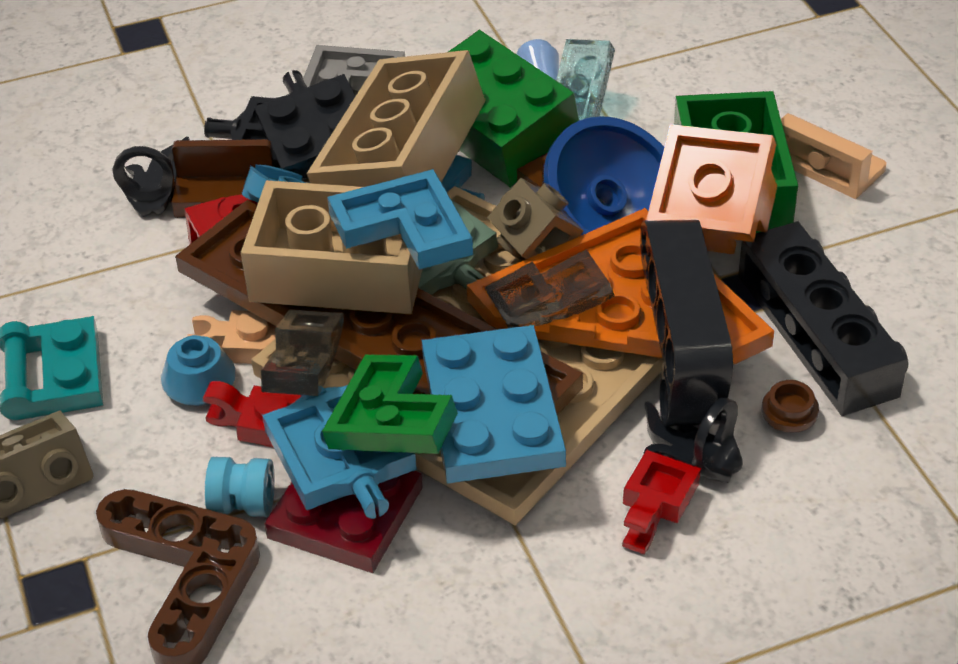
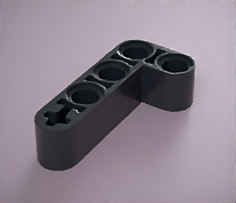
(687, 320)

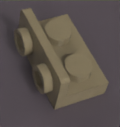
(40, 462)

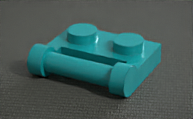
(68, 368)

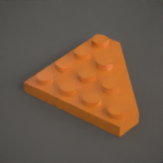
(627, 319)

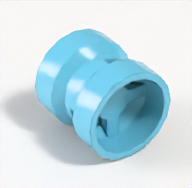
(240, 486)

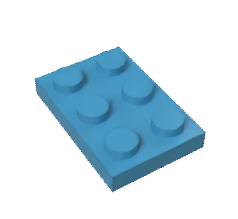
(501, 402)

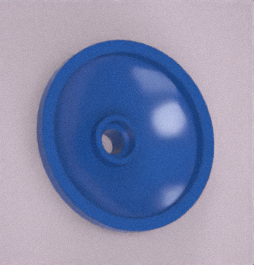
(607, 162)

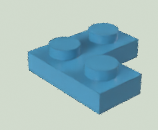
(405, 206)

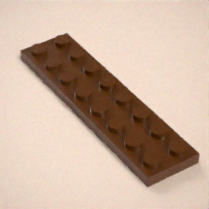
(217, 264)

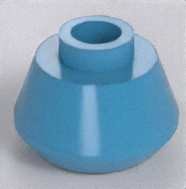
(192, 366)

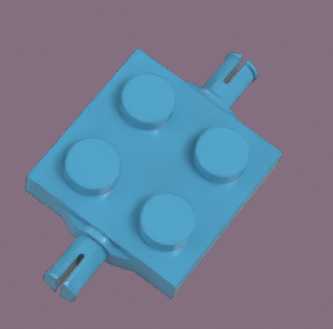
(330, 473)

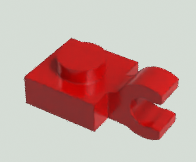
(243, 412)
(655, 491)

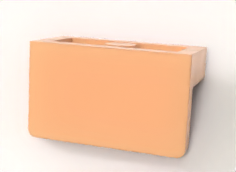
(830, 157)

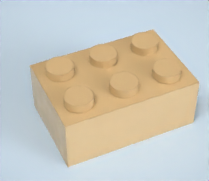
(301, 260)

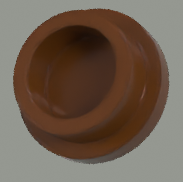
(790, 406)

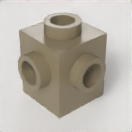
(532, 220)

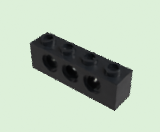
(823, 319)

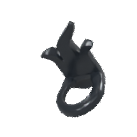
(148, 190)
(714, 454)

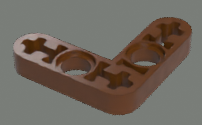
(199, 556)

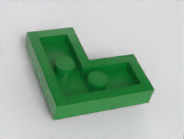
(384, 413)

